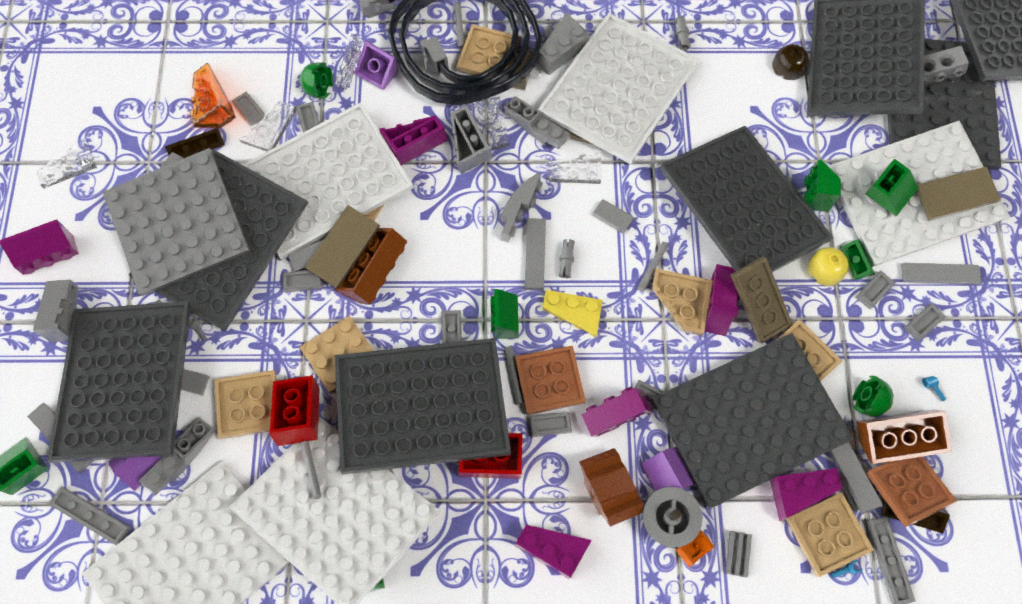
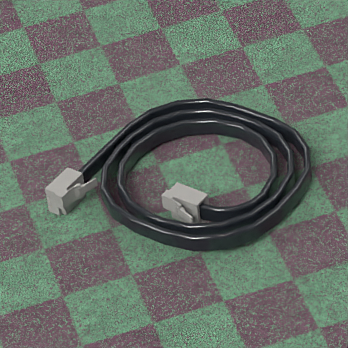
(468, 88)

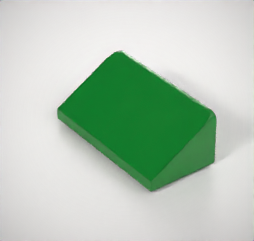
(857, 260)

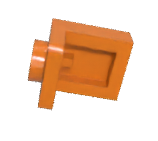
(696, 549)

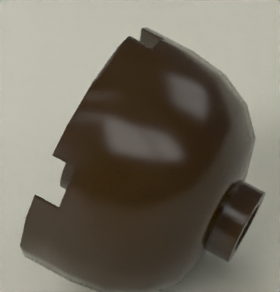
(791, 62)

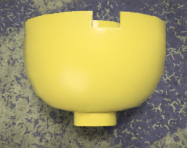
(828, 266)

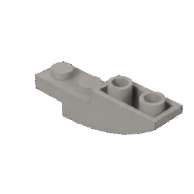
(535, 124)
(518, 203)
(185, 451)

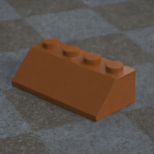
(373, 266)
(904, 436)

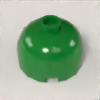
(316, 79)
(873, 397)

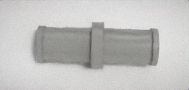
(682, 33)
(566, 258)

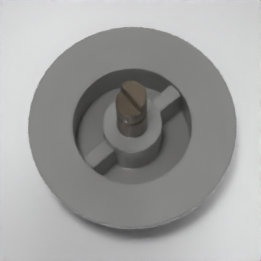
(672, 517)

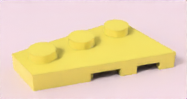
(575, 309)

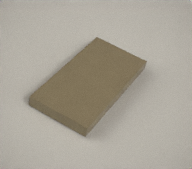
(957, 193)
(342, 246)
(761, 299)

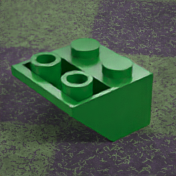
(822, 187)
(893, 187)
(504, 315)
(20, 467)

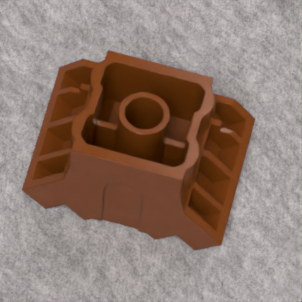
(611, 487)

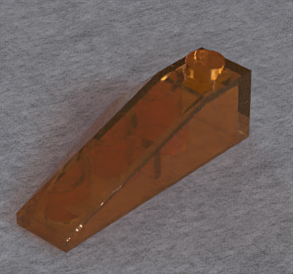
(209, 101)

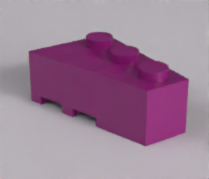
(414, 138)
(722, 301)
(616, 411)
(802, 490)
(553, 549)

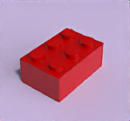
(294, 410)
(496, 467)

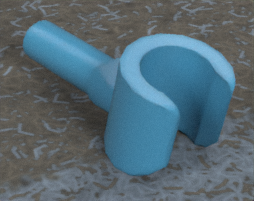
(933, 382)
(848, 569)

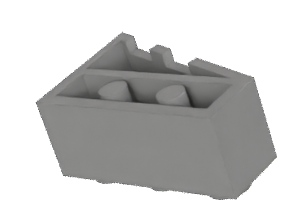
(562, 44)
(469, 142)
(56, 310)

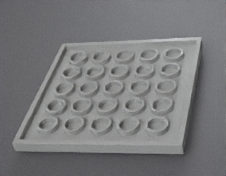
(175, 222)

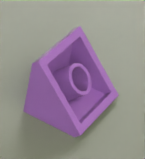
(376, 66)
(132, 469)
(667, 470)

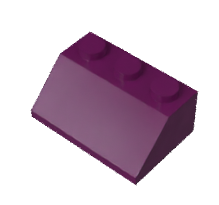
(39, 247)

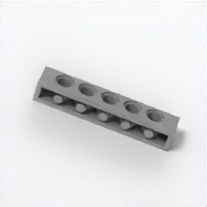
(945, 65)

